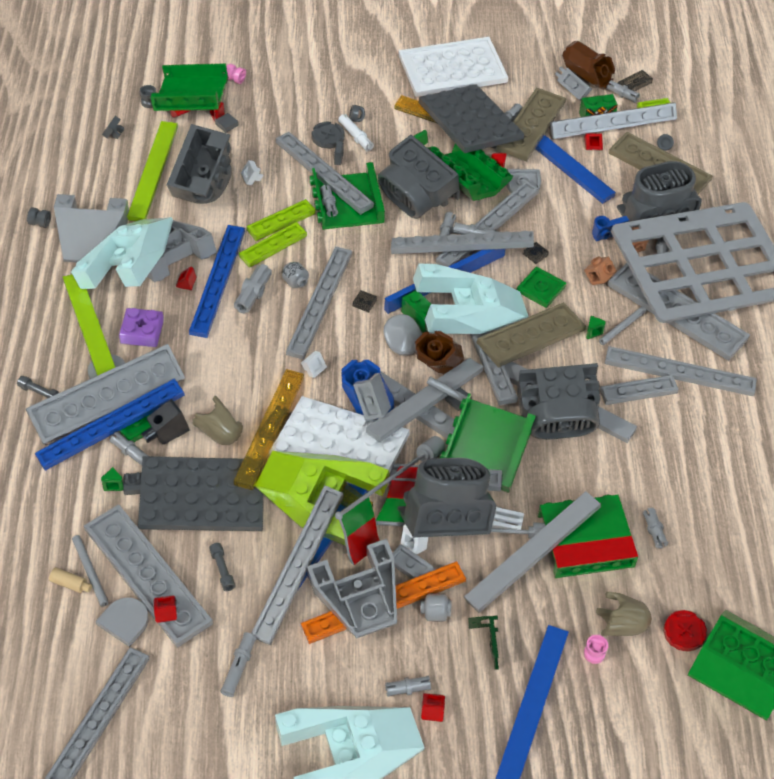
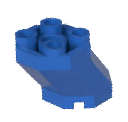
(359, 371)

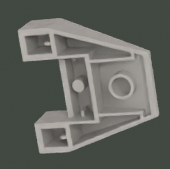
(86, 228)
(182, 242)
(362, 600)

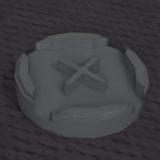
(327, 134)

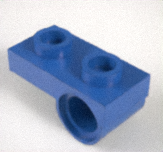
(603, 226)

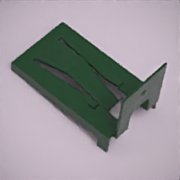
(475, 622)

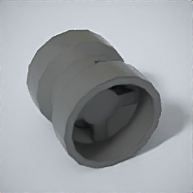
(145, 93)
(38, 217)

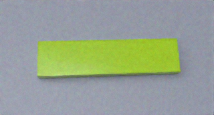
(280, 220)
(272, 244)

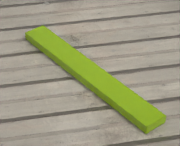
(152, 171)
(89, 326)

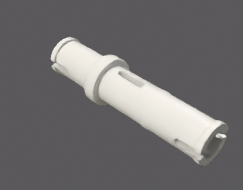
(359, 136)

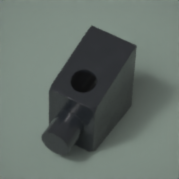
(166, 423)

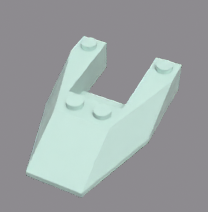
(131, 247)
(479, 301)
(362, 739)

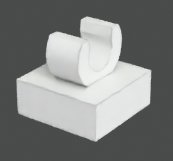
(251, 173)
(314, 364)

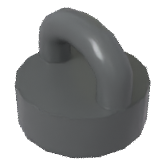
(354, 111)
(665, 142)

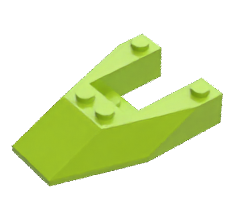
(297, 479)

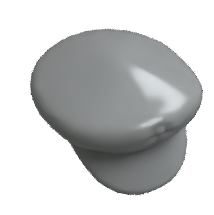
(401, 333)

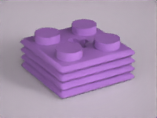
(141, 327)

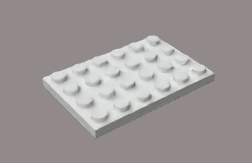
(452, 66)
(336, 431)

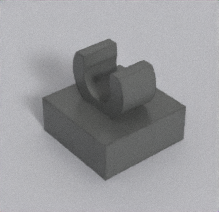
(112, 128)
(132, 483)

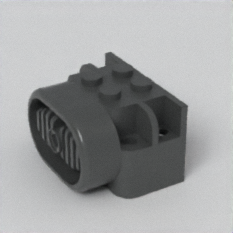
(201, 166)
(417, 178)
(661, 191)
(560, 400)
(449, 499)

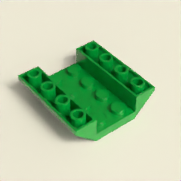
(477, 173)
(738, 664)

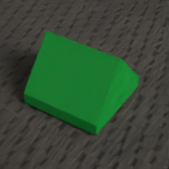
(422, 137)
(595, 327)
(112, 481)

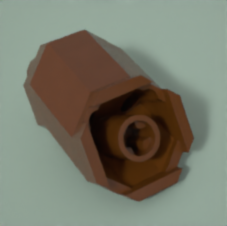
(589, 64)
(439, 351)

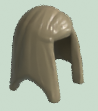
(219, 424)
(628, 620)

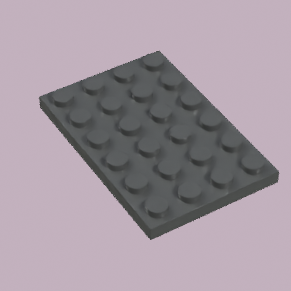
(471, 118)
(196, 496)

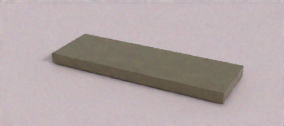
(534, 122)
(643, 154)
(531, 334)

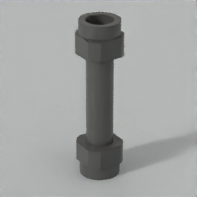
(26, 383)
(226, 580)

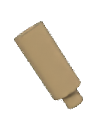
(69, 580)

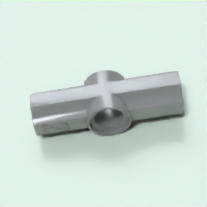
(252, 288)

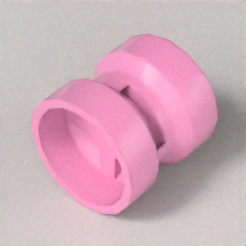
(236, 74)
(595, 649)

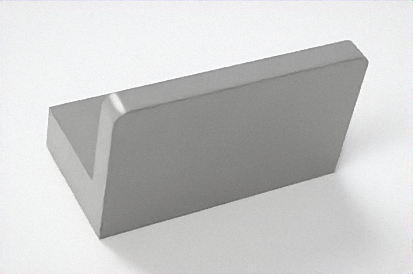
(372, 397)

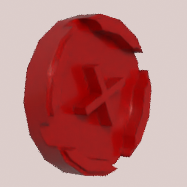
(685, 630)

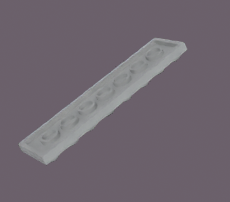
(708, 329)
(103, 394)
(147, 573)

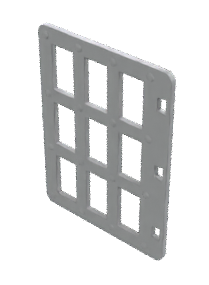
(698, 220)

